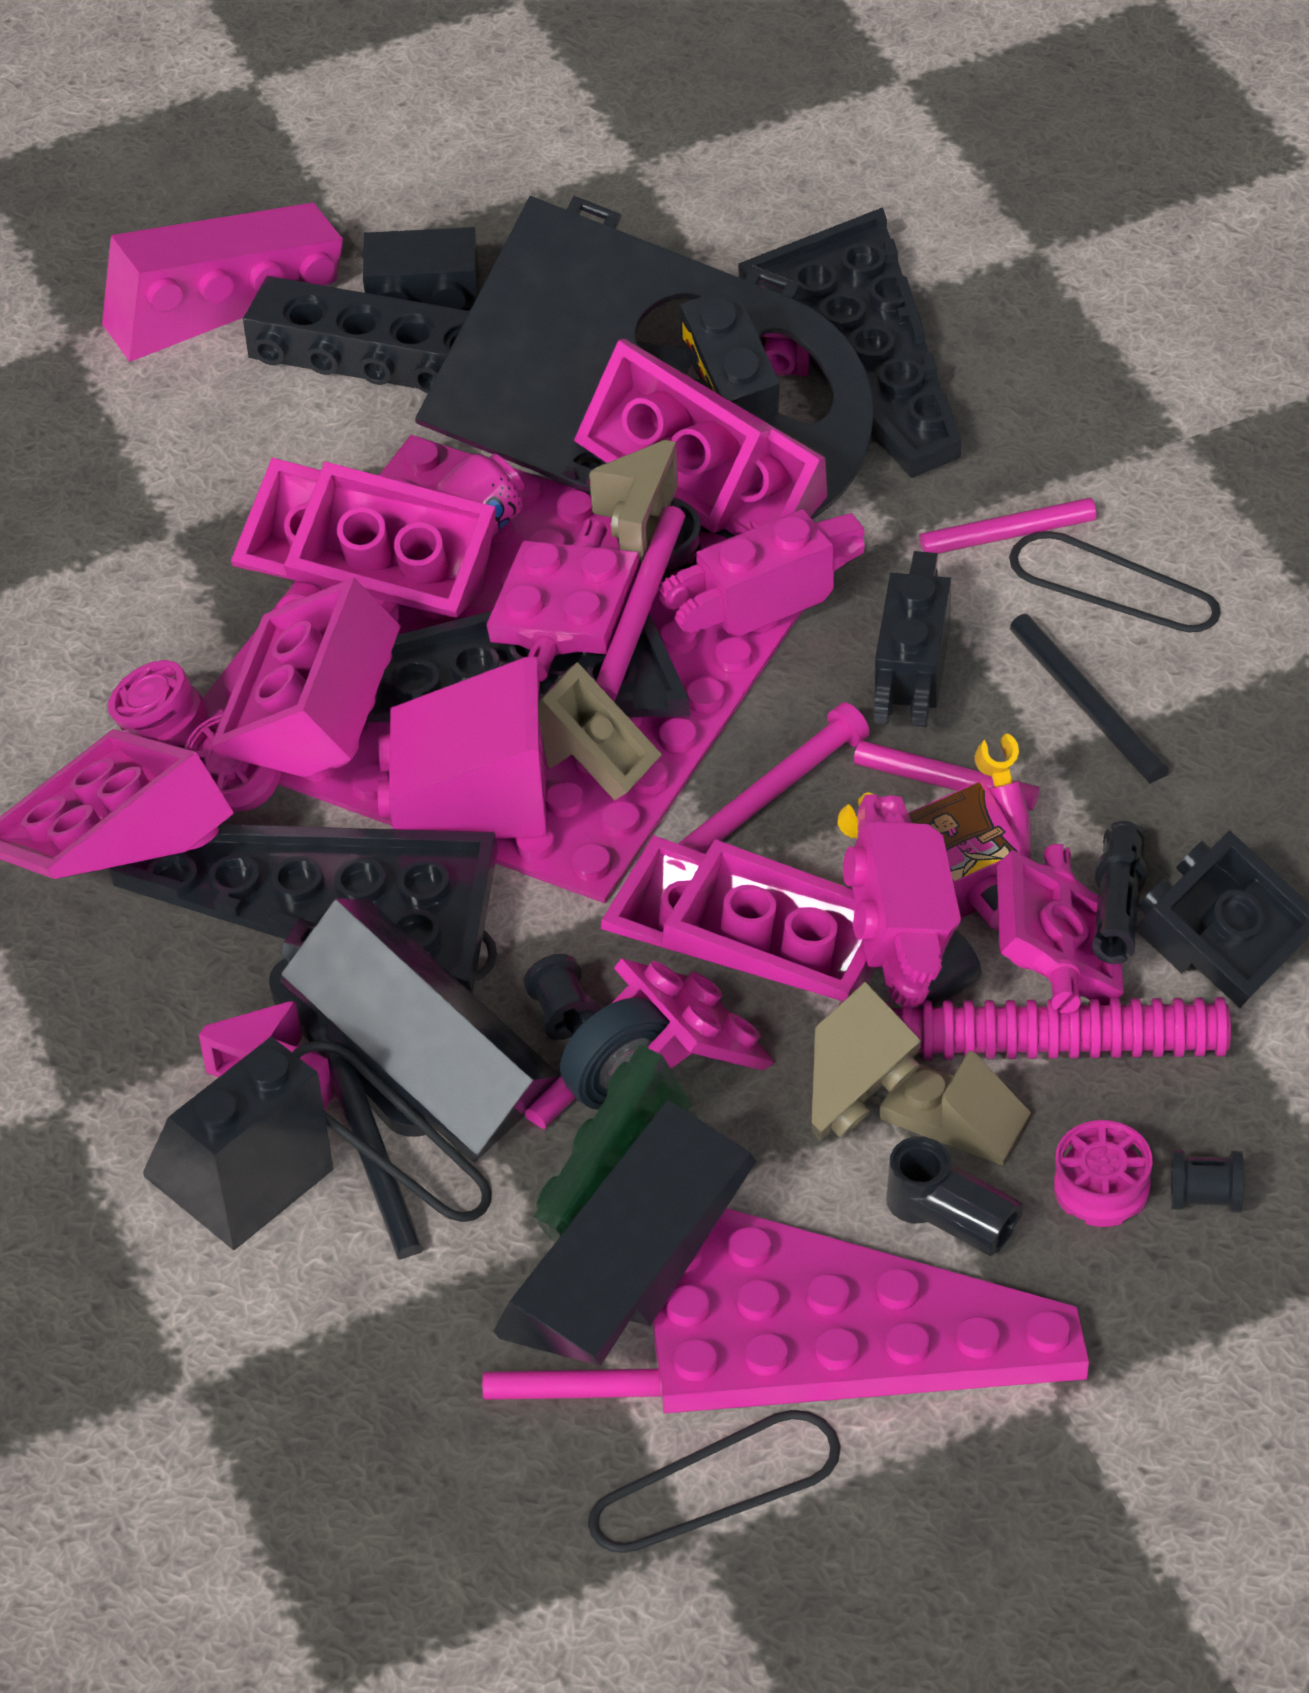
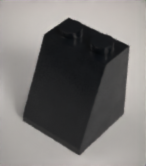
(245, 1144)

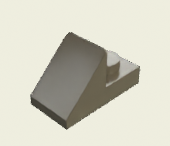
(635, 493)
(588, 724)
(960, 1110)

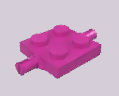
(564, 596)
(1051, 928)

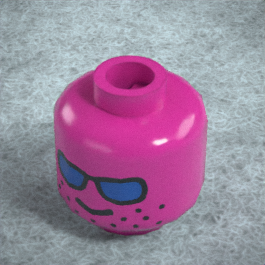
(488, 482)

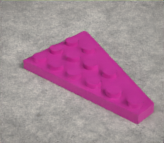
(819, 1319)

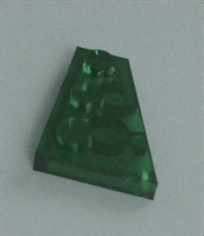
(633, 1100)

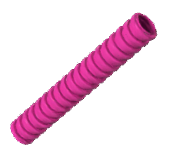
(1088, 1029)

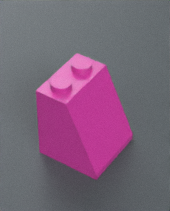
(468, 757)

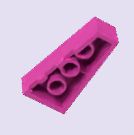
(207, 272)

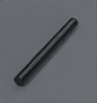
(1089, 698)
(363, 1124)

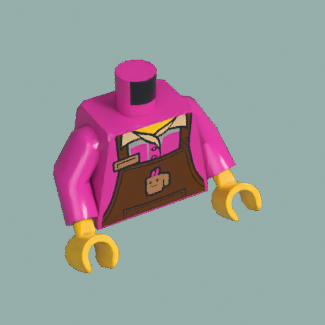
(977, 830)

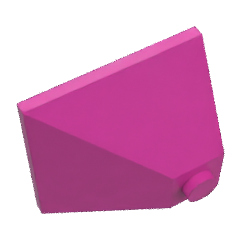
(114, 808)

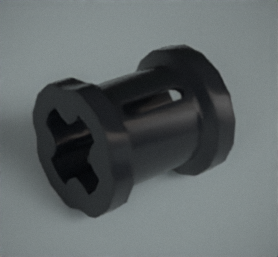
(557, 987)
(1207, 1180)

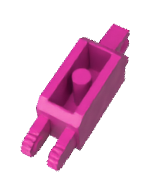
(763, 573)
(901, 896)

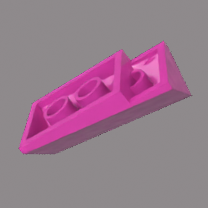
(727, 459)
(386, 533)
(743, 916)

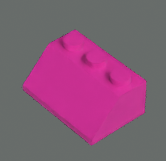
(309, 682)

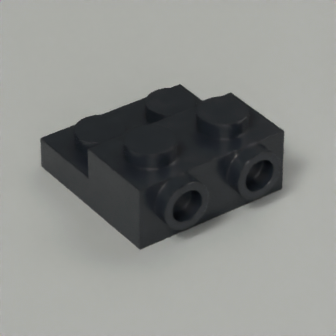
(1226, 918)

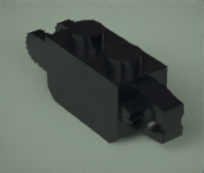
(913, 640)

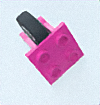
(665, 1014)

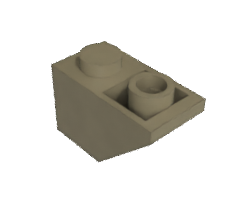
(854, 1056)

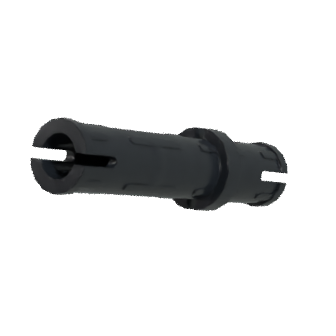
(1120, 877)

